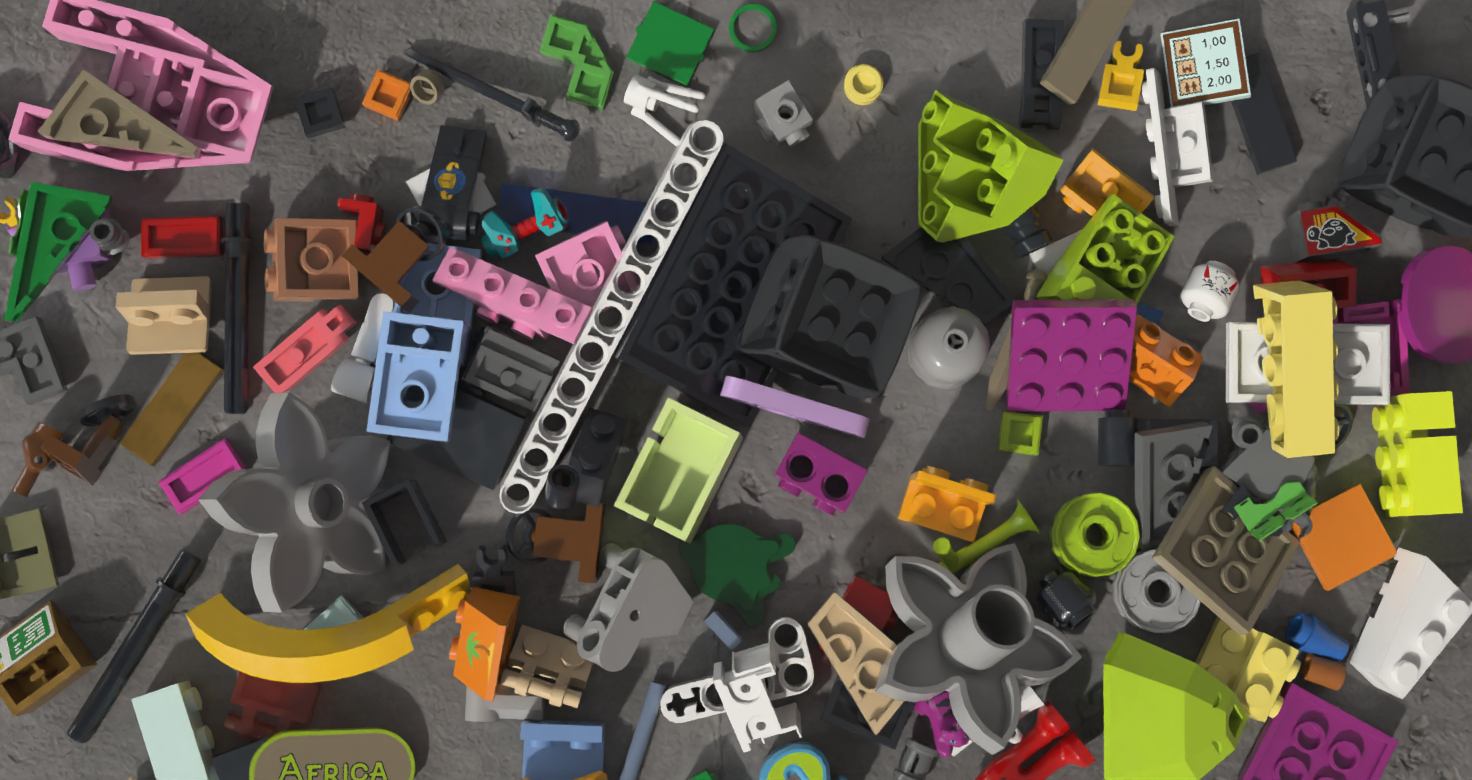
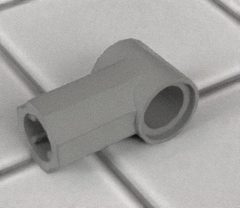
(505, 705)

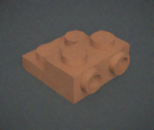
(310, 260)

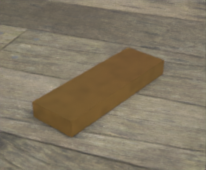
(171, 407)

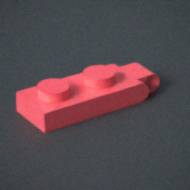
(305, 349)

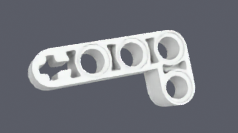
(776, 688)

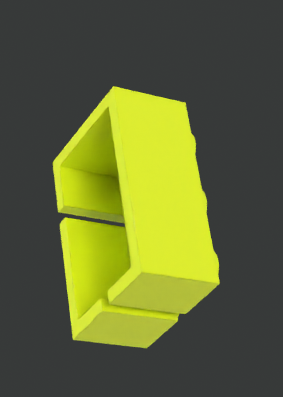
(1417, 469)

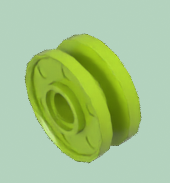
(1118, 531)

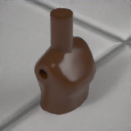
(31, 449)

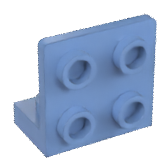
(562, 748)

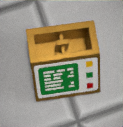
(40, 659)

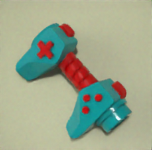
(505, 239)

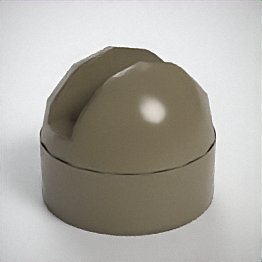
(431, 90)

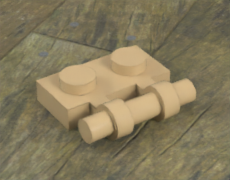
(549, 657)

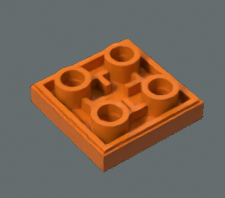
(1345, 538)

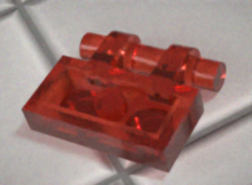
(279, 698)

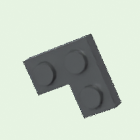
(31, 357)

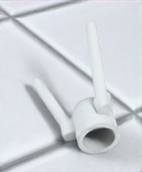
(647, 94)

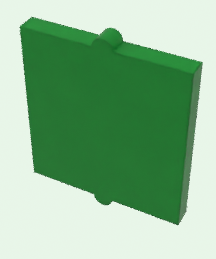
(670, 44)

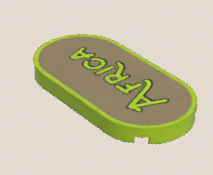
(333, 755)

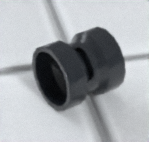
(1027, 233)

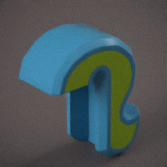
(796, 757)

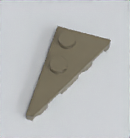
(103, 117)

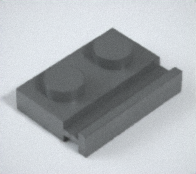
(510, 369)

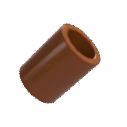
(1323, 671)

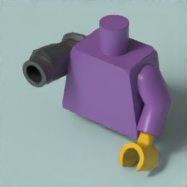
(97, 247)

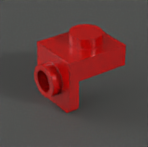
(369, 227)

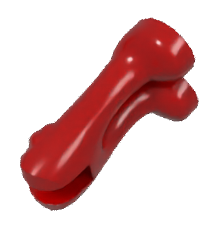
(1047, 727)

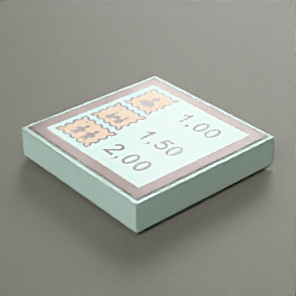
(1206, 64)

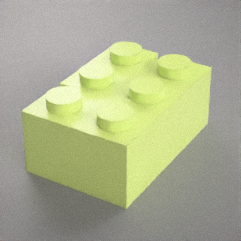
(682, 473)

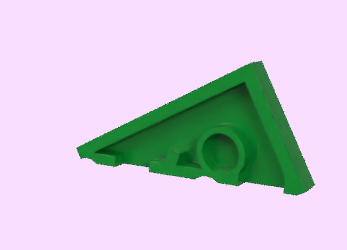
(51, 231)

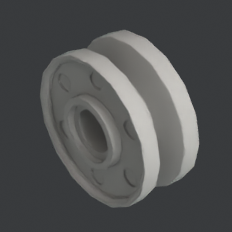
(1136, 606)

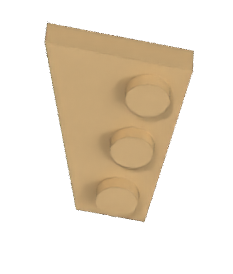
(857, 655)

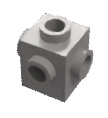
(784, 103)

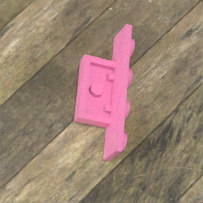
(512, 299)

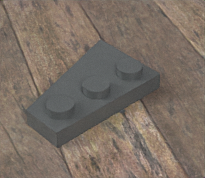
(1163, 476)

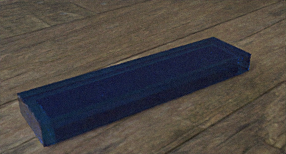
(582, 209)

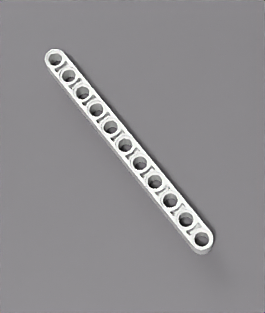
(608, 337)

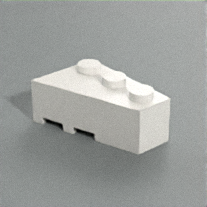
(1411, 624)

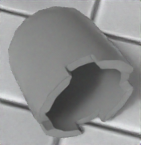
(936, 360)

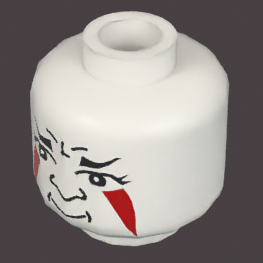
(1210, 291)

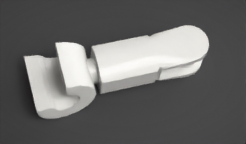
(356, 377)

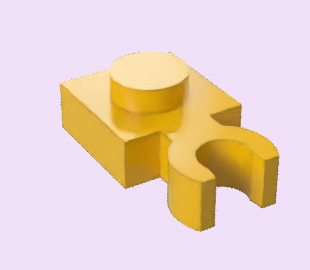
(1122, 80)

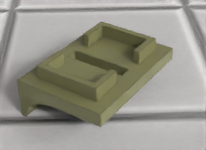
(29, 572)

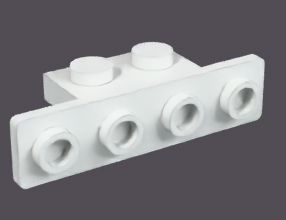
(1180, 146)

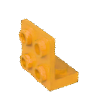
(945, 504)

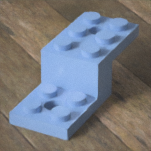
(421, 351)

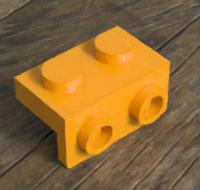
(1098, 179)

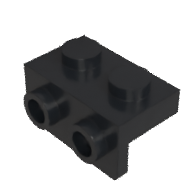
(844, 713)

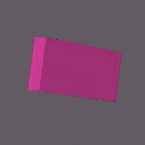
(192, 479)

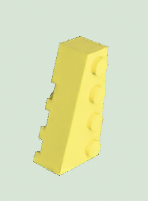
(1299, 367)

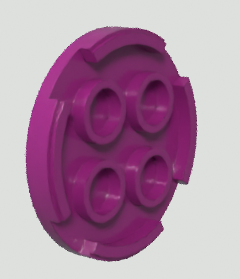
(1439, 304)

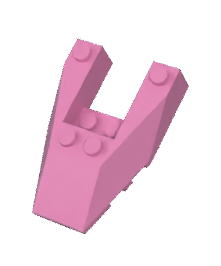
(166, 75)

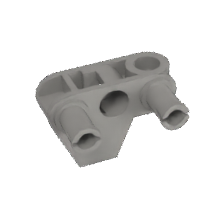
(647, 607)

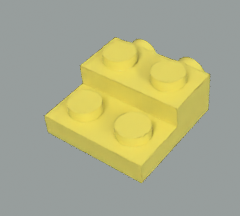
(1250, 666)

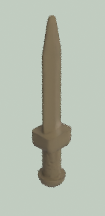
(999, 375)

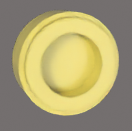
(863, 84)

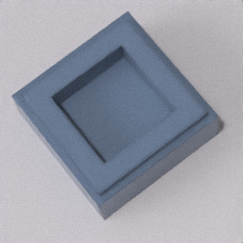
(723, 629)

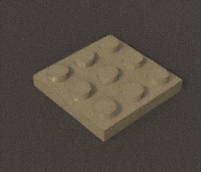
(1220, 556)

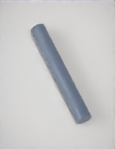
(642, 731)

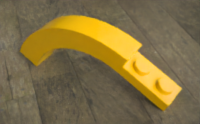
(325, 652)

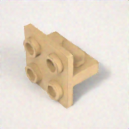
(167, 314)

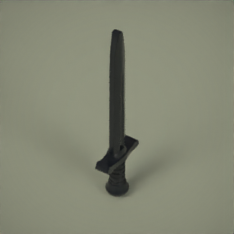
(530, 109)

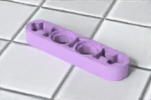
(795, 407)

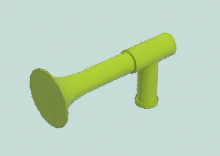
(956, 561)

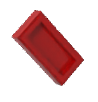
(181, 237)

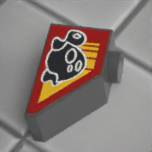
(1327, 233)

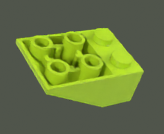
(1109, 257)

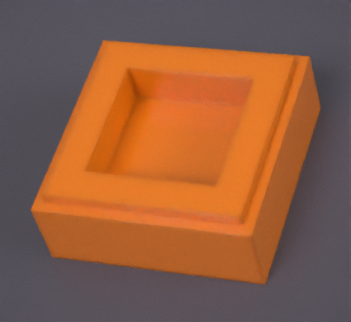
(388, 95)

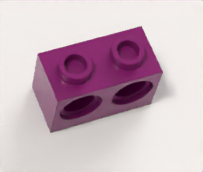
(824, 464)

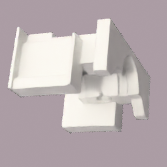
(747, 698)

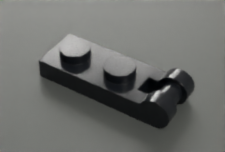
(1039, 46)

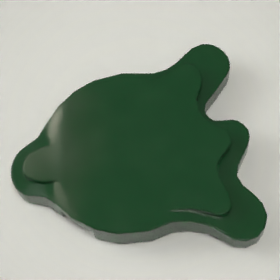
(734, 566)

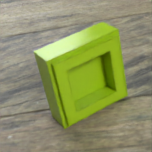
(1020, 433)

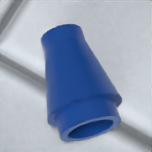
(1315, 637)

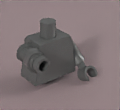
(1265, 470)

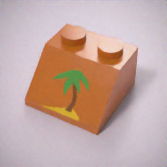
(484, 640)

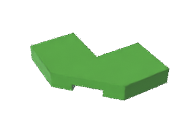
(576, 44)

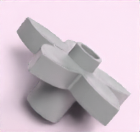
(302, 503)
(971, 641)

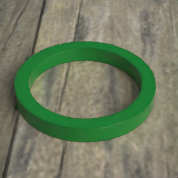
(749, 7)

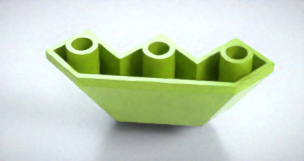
(976, 170)
(1164, 715)

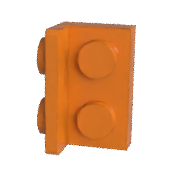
(1161, 362)

